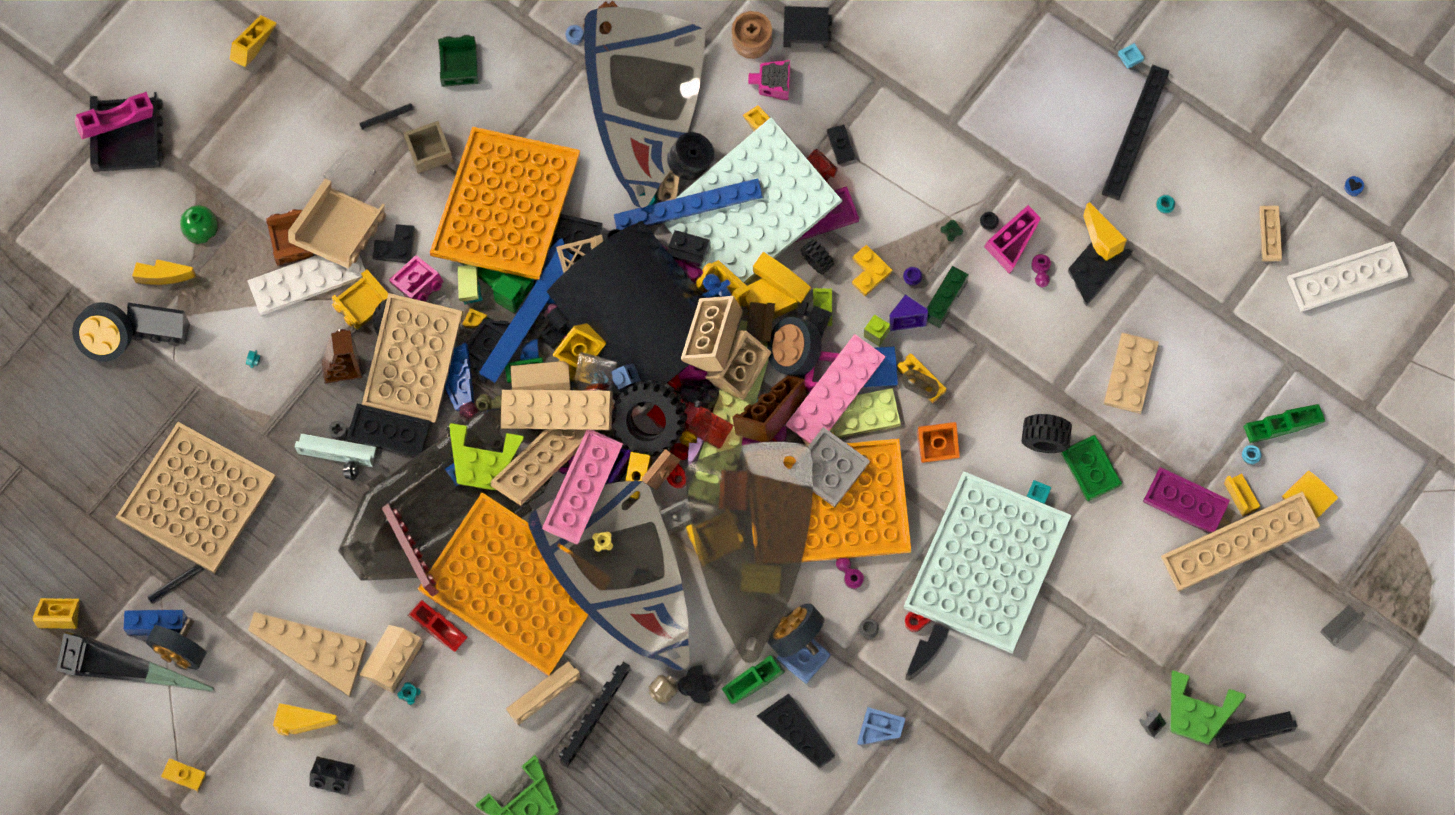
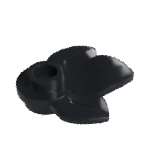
(699, 684)

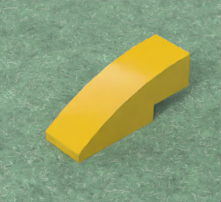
(162, 273)
(781, 277)

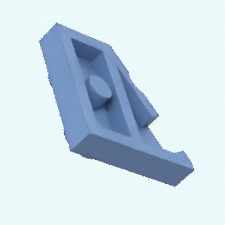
(880, 727)

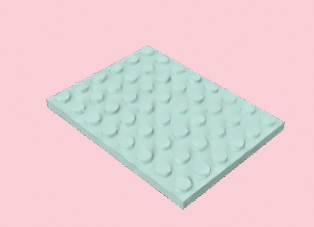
(791, 202)
(987, 562)

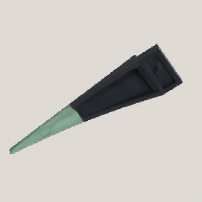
(96, 659)

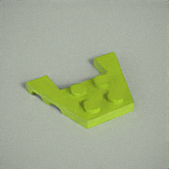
(478, 466)

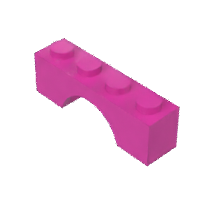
(97, 122)

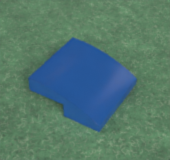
(887, 371)

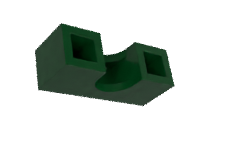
(946, 294)

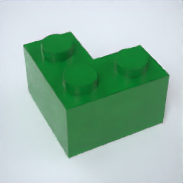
(511, 291)

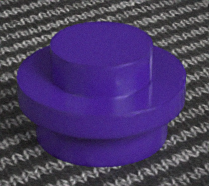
(912, 276)

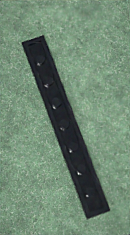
(1135, 132)

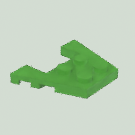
(1197, 718)
(532, 801)

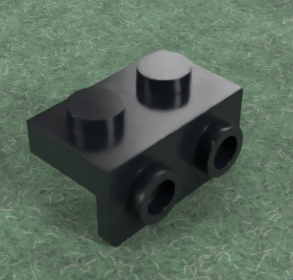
(331, 775)

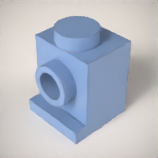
(622, 378)

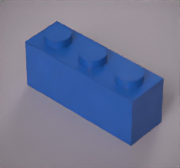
(142, 621)

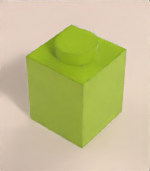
(876, 330)

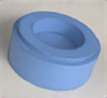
(574, 34)

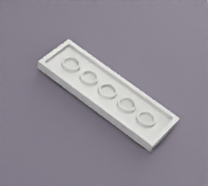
(1347, 276)
(301, 282)

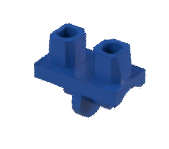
(716, 289)

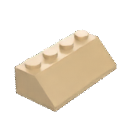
(712, 333)

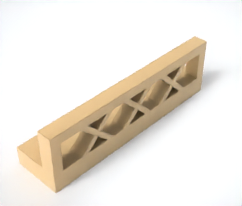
(543, 693)

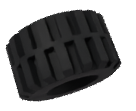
(1046, 433)

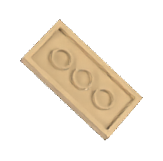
(1131, 373)

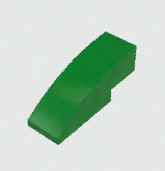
(753, 679)

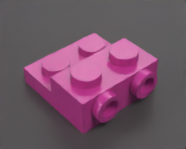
(417, 280)

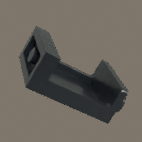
(806, 25)

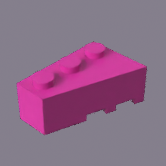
(1012, 239)

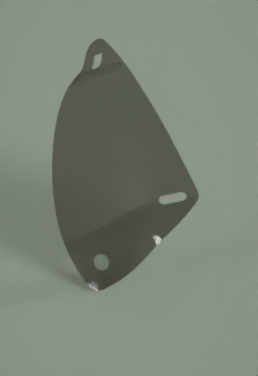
(754, 490)

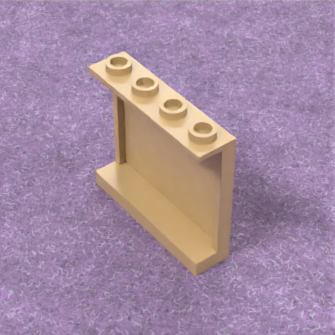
(335, 225)

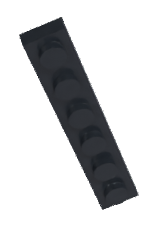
(589, 721)

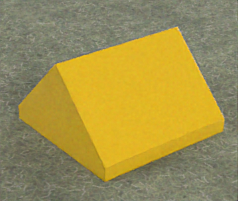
(579, 339)
(57, 613)

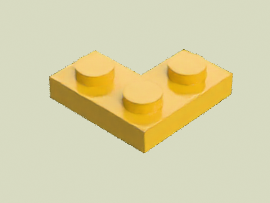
(874, 270)

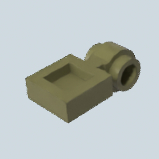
(485, 402)

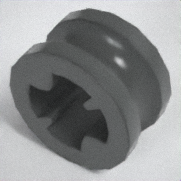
(333, 426)

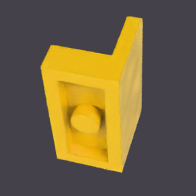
(1241, 494)

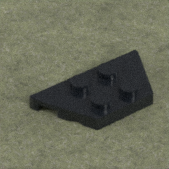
(1092, 271)
(483, 343)

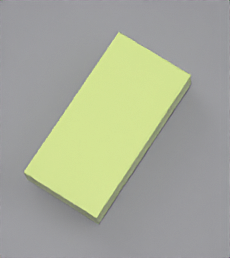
(468, 283)

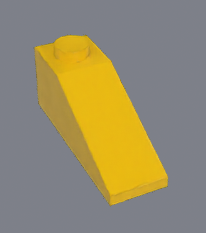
(250, 41)
(1104, 236)
(299, 720)

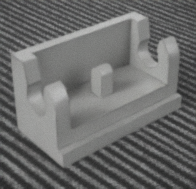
(676, 516)

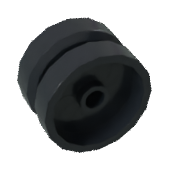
(690, 156)

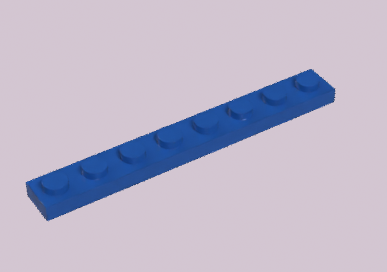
(691, 204)

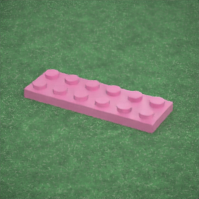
(836, 389)
(582, 486)

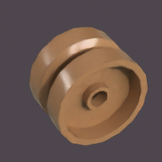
(751, 34)

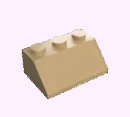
(742, 367)
(541, 376)
(391, 658)

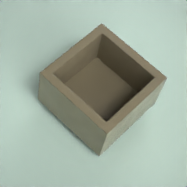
(428, 147)

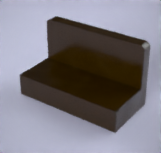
(760, 321)

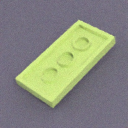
(868, 414)

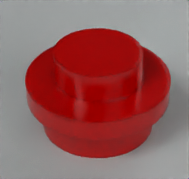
(680, 451)

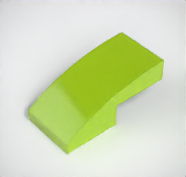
(823, 298)

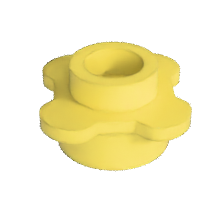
(606, 536)

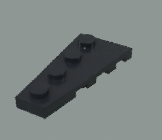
(793, 727)

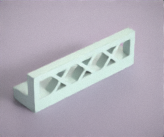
(336, 450)

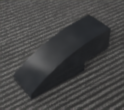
(927, 651)

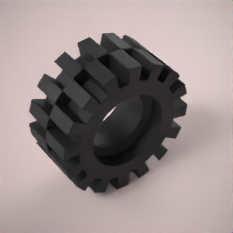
(817, 256)

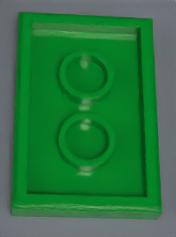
(1091, 468)

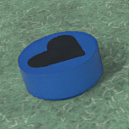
(1354, 186)

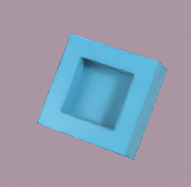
(1130, 55)

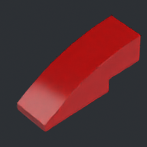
(437, 625)

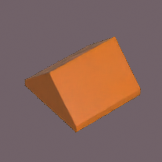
(938, 442)

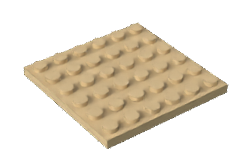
(196, 497)

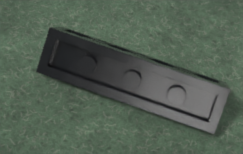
(1255, 729)

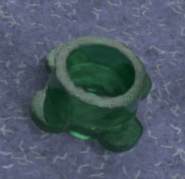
(952, 224)

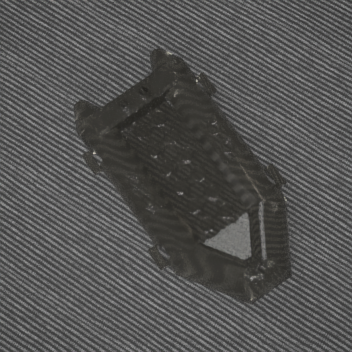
(427, 502)

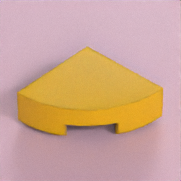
(473, 318)

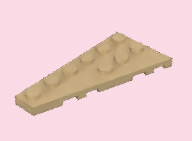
(320, 651)

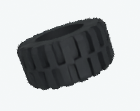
(662, 397)

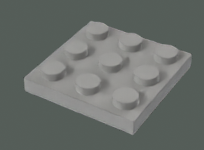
(834, 466)

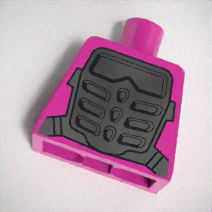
(772, 79)

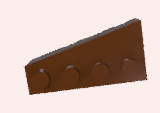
(341, 358)
(771, 410)

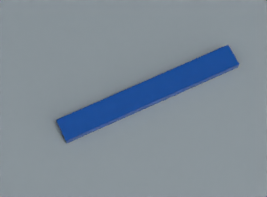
(523, 320)

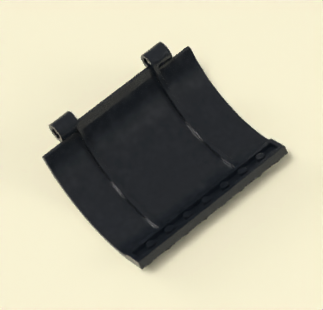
(633, 301)

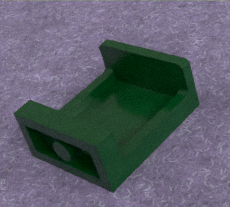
(458, 60)

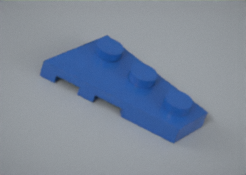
(459, 378)

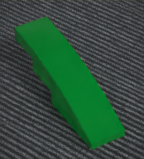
(1285, 423)

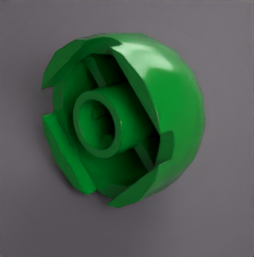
(198, 224)

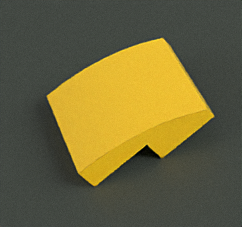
(1316, 492)

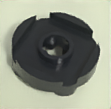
(700, 393)

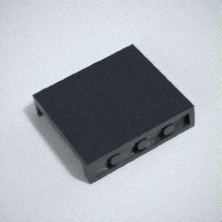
(128, 146)

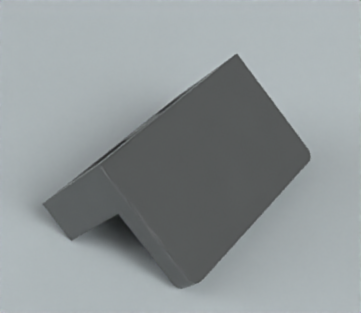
(1341, 625)

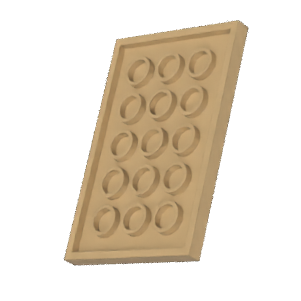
(412, 357)

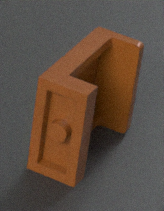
(278, 229)

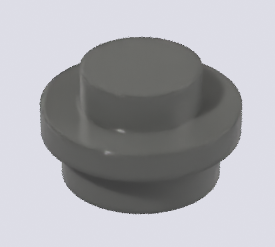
(868, 628)

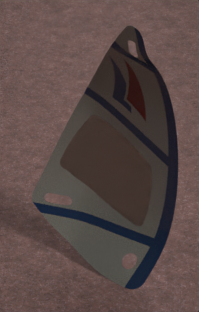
(641, 90)
(637, 610)

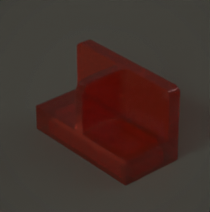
(710, 427)

